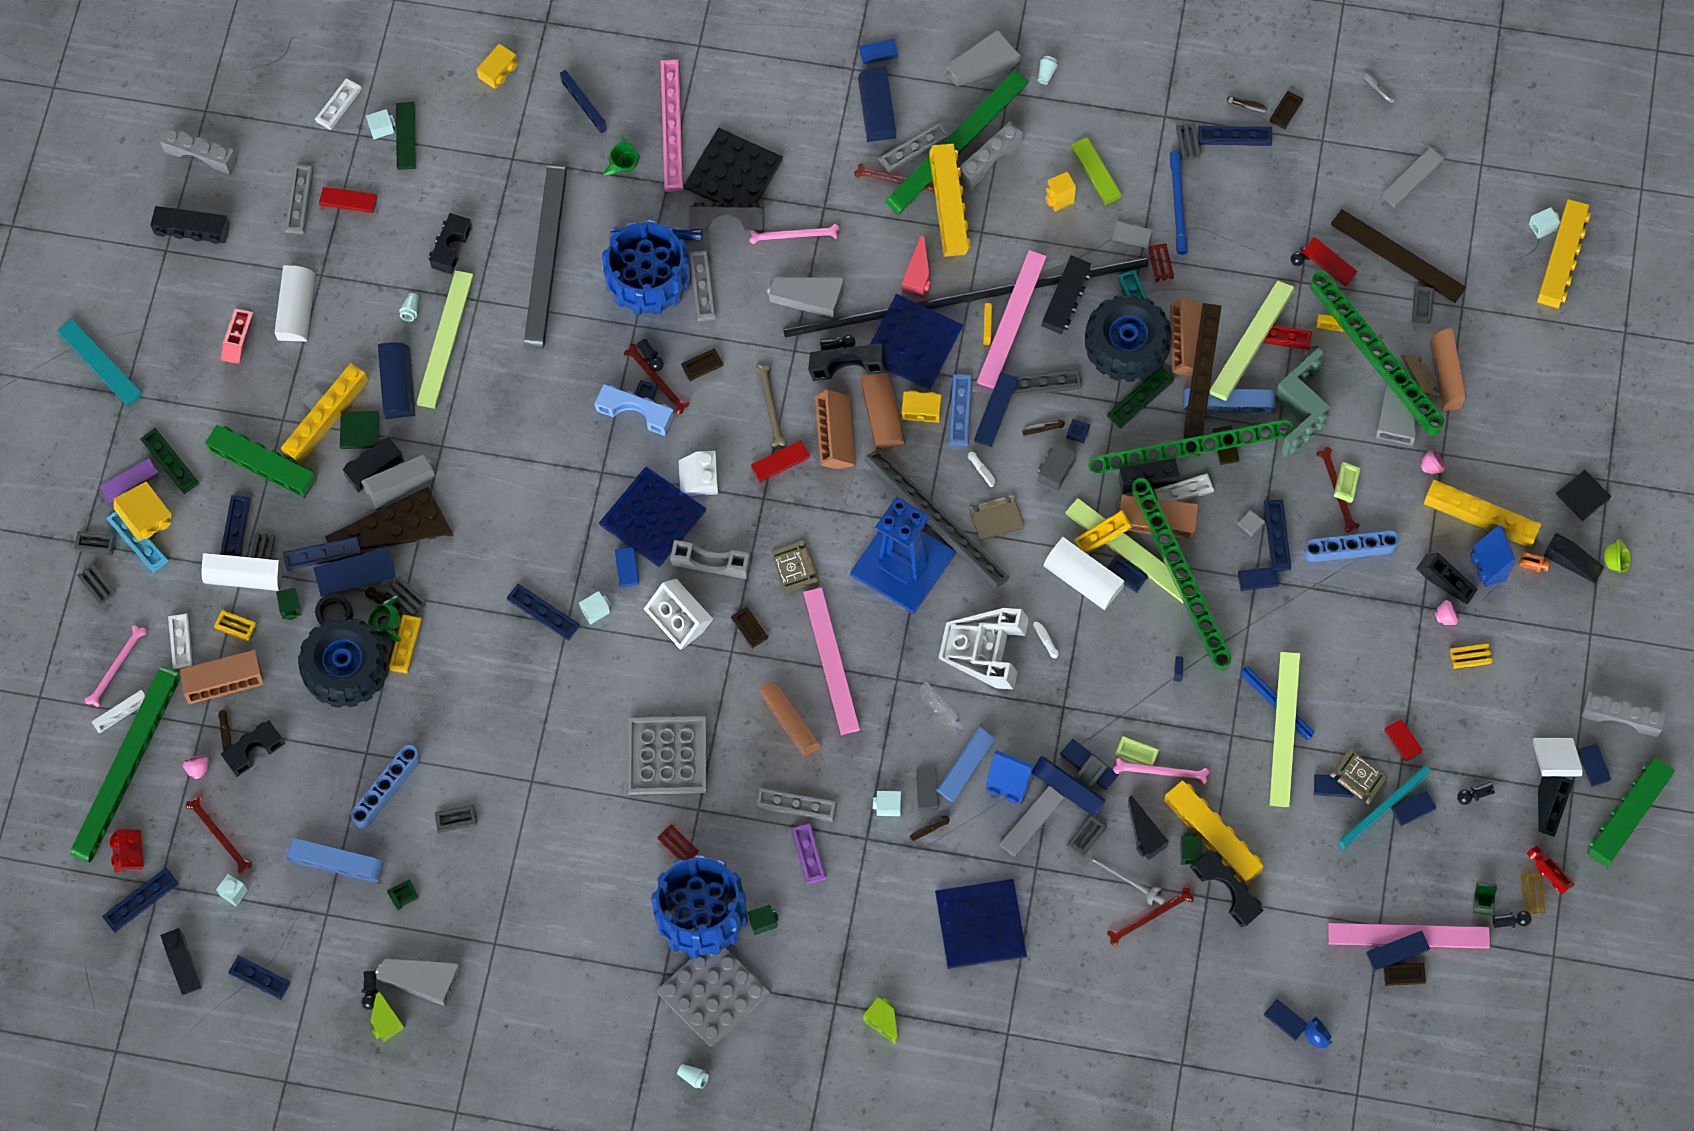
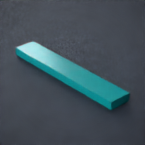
(99, 362)
(1385, 807)

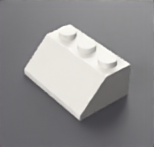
(678, 613)

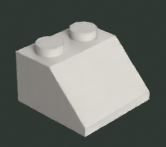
(699, 474)

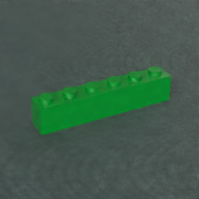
(260, 460)
(1631, 811)

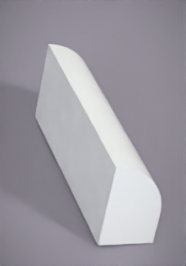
(295, 303)
(241, 571)
(1084, 573)

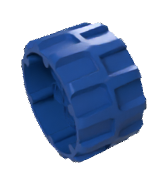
(646, 237)
(705, 938)

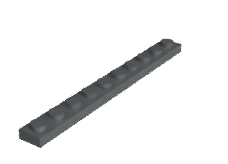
(938, 519)

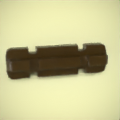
(379, 597)

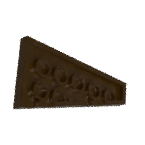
(399, 523)

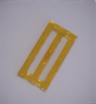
(1533, 910)

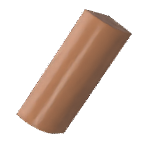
(1185, 324)
(1447, 370)
(882, 410)
(835, 430)
(1179, 515)
(221, 677)
(789, 719)

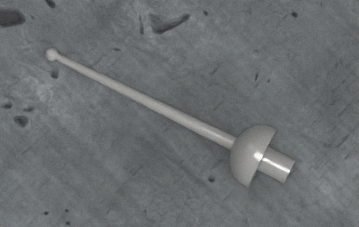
(1153, 894)

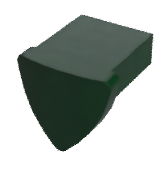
(402, 894)

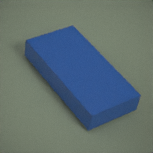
(878, 51)
(626, 567)

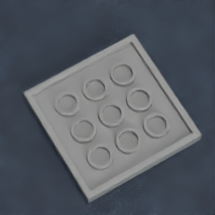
(666, 755)
(713, 994)

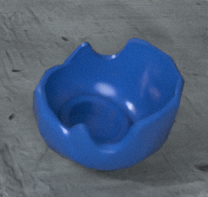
(1317, 1033)

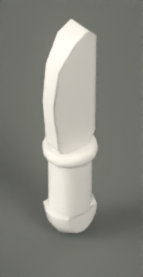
(982, 469)
(1042, 633)

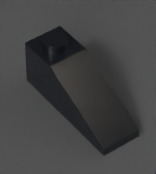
(1573, 558)
(1445, 576)
(1552, 799)
(1147, 835)
(181, 961)

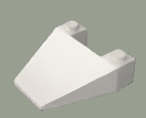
(979, 642)

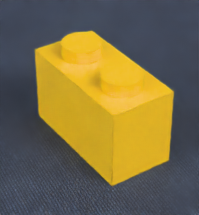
(497, 66)
(1060, 191)
(921, 406)

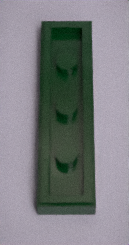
(405, 135)
(1140, 398)
(169, 461)

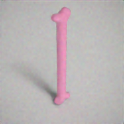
(831, 231)
(136, 634)
(1122, 766)

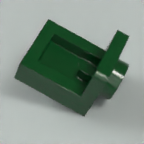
(1484, 898)

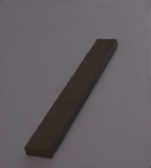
(1398, 256)
(1202, 373)

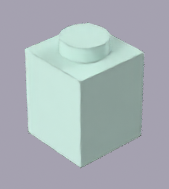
(380, 124)
(1544, 222)
(595, 607)
(887, 803)
(232, 890)

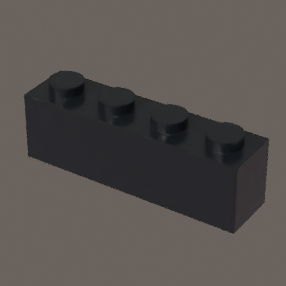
(190, 224)
(1066, 294)

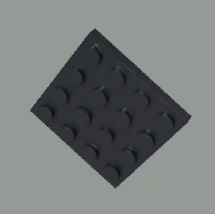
(733, 170)

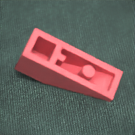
(917, 275)
(236, 336)

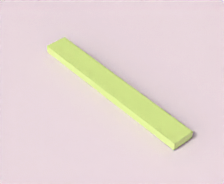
(445, 339)
(1251, 340)
(1128, 549)
(1284, 729)

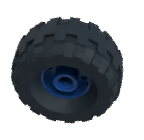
(1128, 337)
(343, 662)

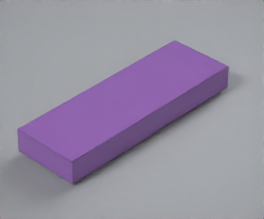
(128, 480)
(808, 853)

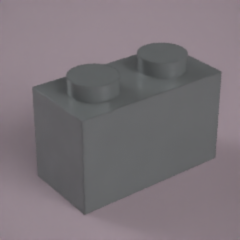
(1056, 467)

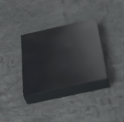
(1583, 495)

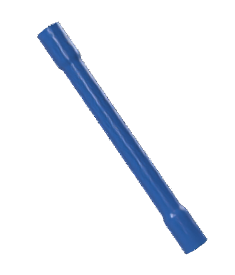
(1181, 239)

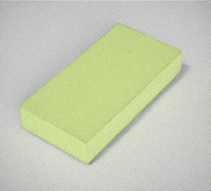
(1347, 482)
(1136, 752)

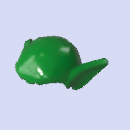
(622, 158)
(386, 619)

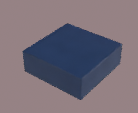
(646, 390)
(1078, 431)
(1178, 668)

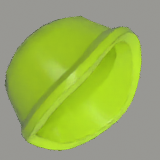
(1617, 556)

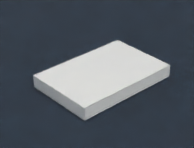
(1557, 757)

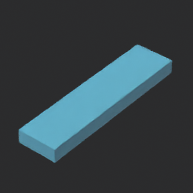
(144, 549)

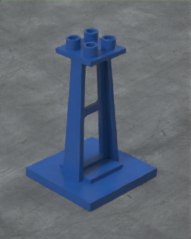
(902, 558)

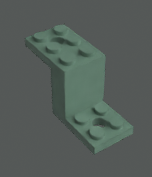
(1302, 403)

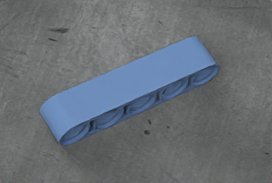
(1240, 401)
(1345, 552)
(384, 796)
(334, 860)

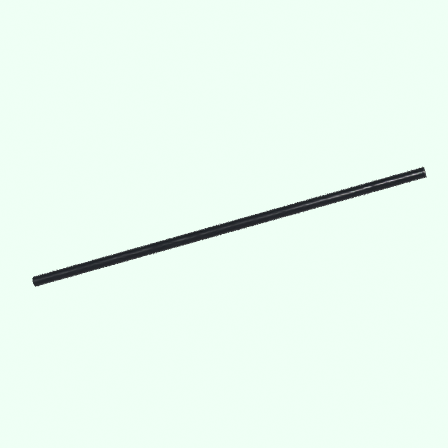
(956, 299)

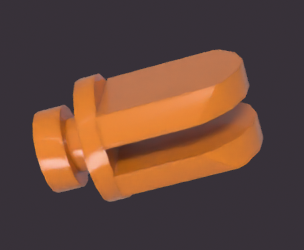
(1534, 562)

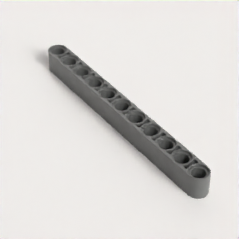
(545, 256)

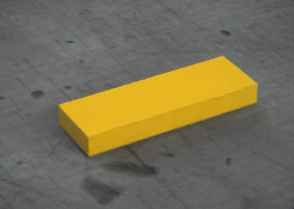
(1103, 532)
(404, 649)

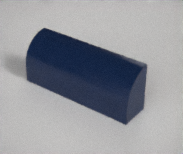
(876, 104)
(396, 380)
(354, 572)

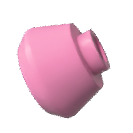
(1432, 463)
(1446, 613)
(196, 766)

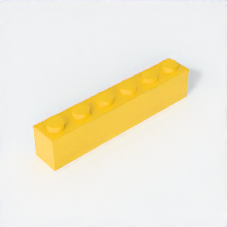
(948, 200)
(1563, 254)
(324, 414)
(1481, 513)
(1213, 832)

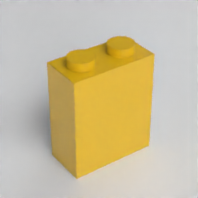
(142, 511)

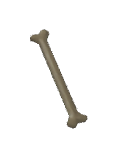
(778, 439)

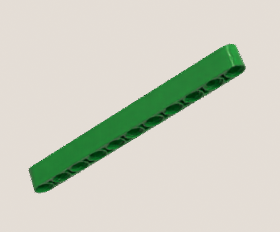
(961, 138)
(1377, 361)
(1199, 446)
(1181, 583)
(125, 764)

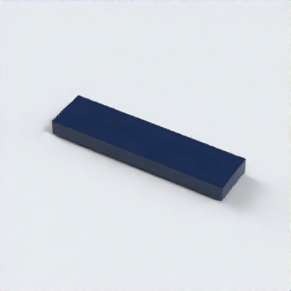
(583, 101)
(1235, 135)
(996, 409)
(235, 525)
(1277, 535)
(322, 553)
(543, 612)
(1068, 786)
(140, 900)

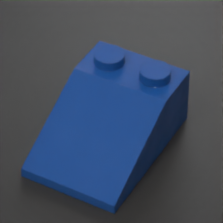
(1493, 557)
(1009, 777)

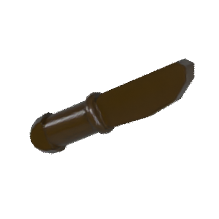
(1247, 103)
(1037, 428)
(225, 733)
(929, 828)

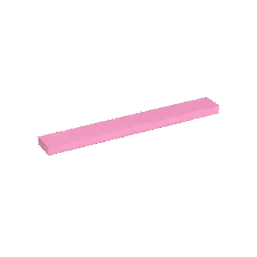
(671, 126)
(1011, 319)
(831, 661)
(1383, 934)

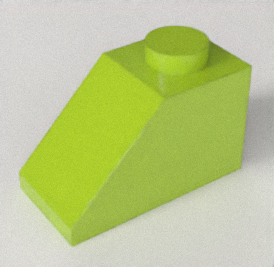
(882, 1018)
(384, 1019)

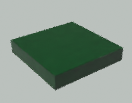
(359, 429)

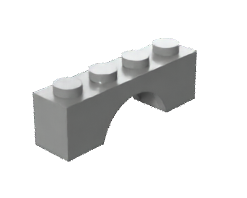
(214, 154)
(978, 164)
(691, 557)
(1604, 708)

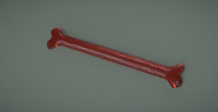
(862, 171)
(680, 405)
(1325, 455)
(242, 863)
(1117, 935)

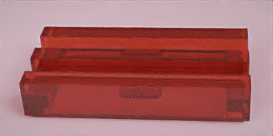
(1170, 274)
(666, 833)

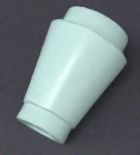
(1047, 68)
(409, 308)
(694, 1076)

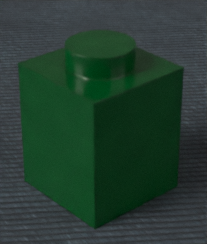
(289, 603)
(1190, 848)
(763, 919)

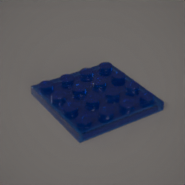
(916, 340)
(652, 516)
(980, 923)

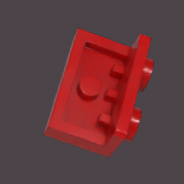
(126, 849)

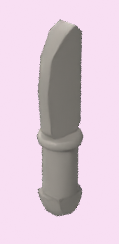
(1376, 85)

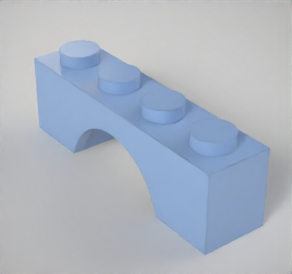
(613, 400)

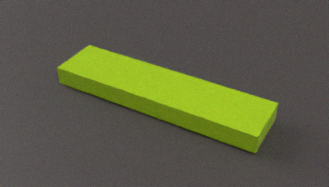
(1096, 171)

